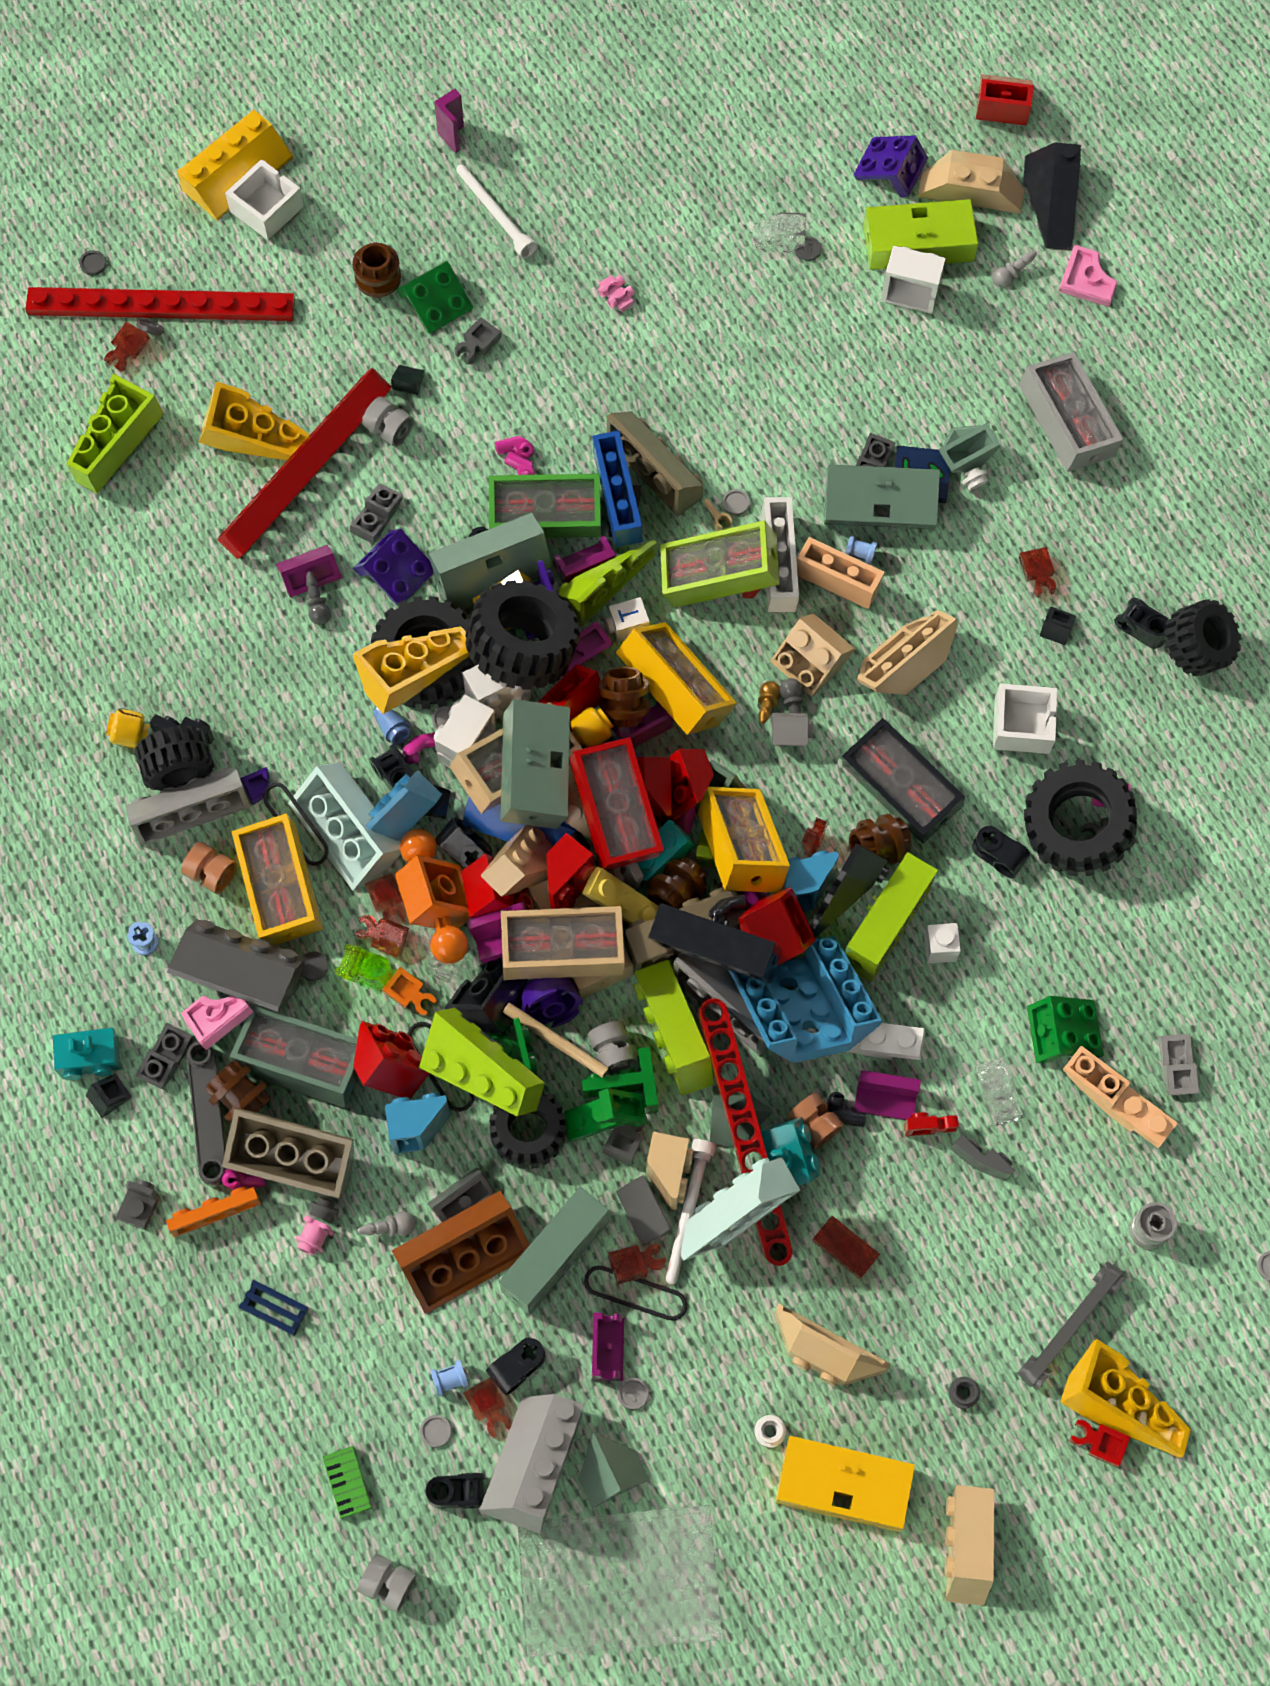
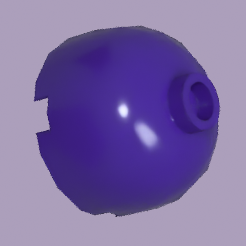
(551, 1000)

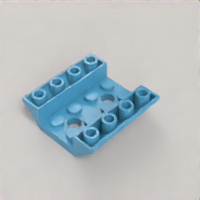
(825, 999)

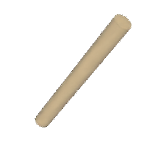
(556, 1040)

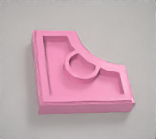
(1086, 278)
(215, 1018)

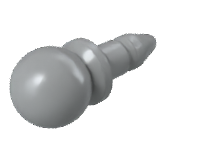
(1004, 276)
(401, 1224)

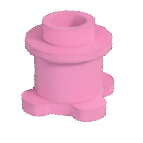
(313, 1236)

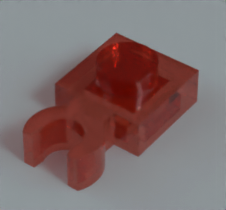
(127, 343)
(1038, 567)
(814, 837)
(385, 895)
(386, 935)
(631, 1264)
(486, 1403)

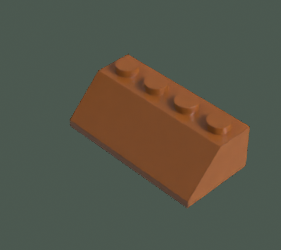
(462, 1251)

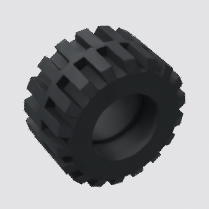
(1203, 637)
(174, 757)
(535, 1151)

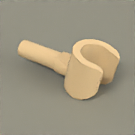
(717, 515)

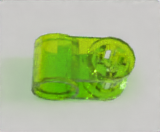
(360, 964)

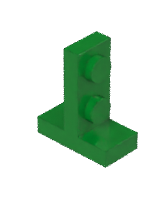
(627, 1081)
(608, 1112)

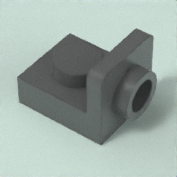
(138, 1204)

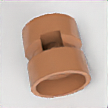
(205, 865)
(821, 1123)

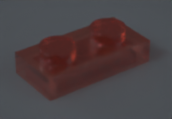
(846, 1247)

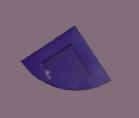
(256, 784)

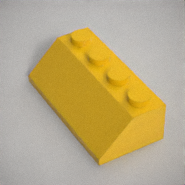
(229, 159)

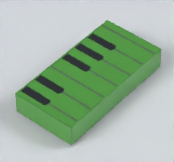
(347, 1482)

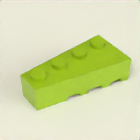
(113, 432)
(674, 1027)
(475, 1064)

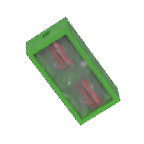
(560, 502)

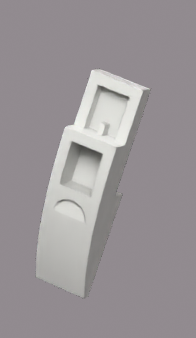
(890, 1042)

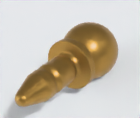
(768, 699)

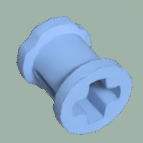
(861, 550)
(146, 930)
(449, 1378)

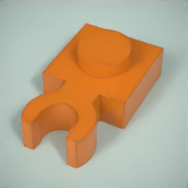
(406, 989)

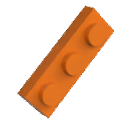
(213, 1211)

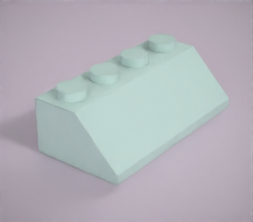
(340, 816)
(738, 1207)

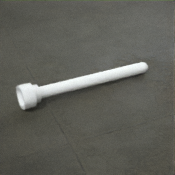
(523, 243)
(702, 1154)

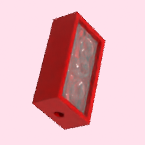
(615, 804)

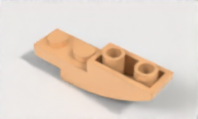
(1117, 1099)

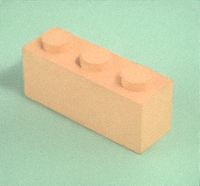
(839, 573)

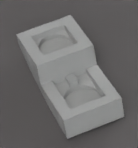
(1178, 1064)

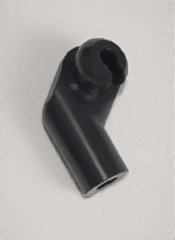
(727, 905)
(839, 1107)

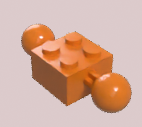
(433, 895)

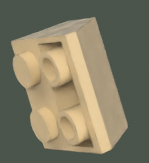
(812, 653)
(666, 1163)

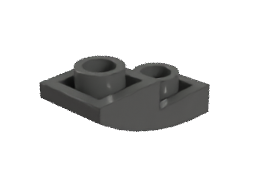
(876, 452)
(377, 513)
(165, 1056)
(992, 1164)

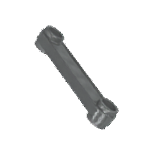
(206, 1117)
(1035, 1369)

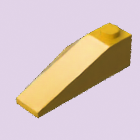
(246, 427)
(403, 668)
(1112, 1395)

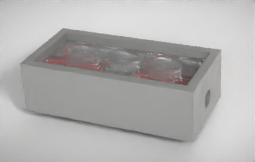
(1070, 411)

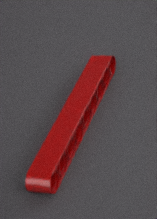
(303, 464)
(736, 1117)

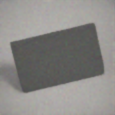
(461, 1195)
(643, 1211)

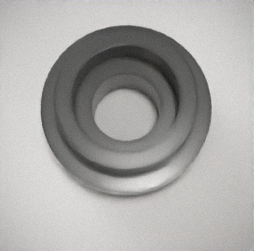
(323, 1209)
(968, 1383)

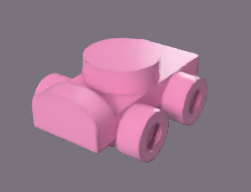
(616, 294)

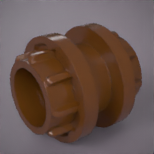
(376, 270)
(623, 696)
(886, 837)
(679, 883)
(237, 1090)

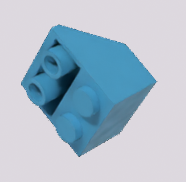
(403, 806)
(811, 877)
(415, 1121)

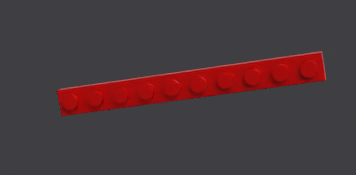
(160, 304)

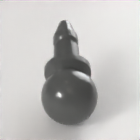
(318, 612)
(791, 691)

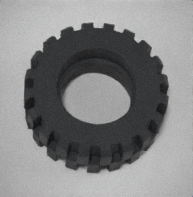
(418, 620)
(517, 660)
(1070, 783)

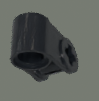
(1141, 622)
(390, 766)
(461, 842)
(1003, 853)
(512, 1370)
(458, 1491)

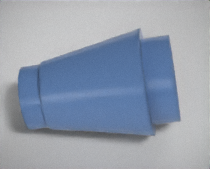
(392, 726)

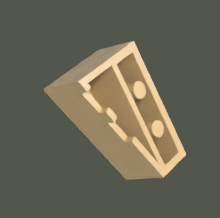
(519, 862)
(970, 1544)

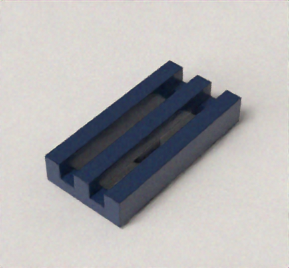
(250, 1295)

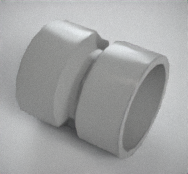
(388, 421)
(611, 1044)
(1152, 1226)
(386, 1582)

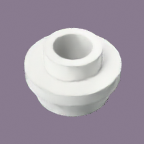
(975, 478)
(777, 1423)

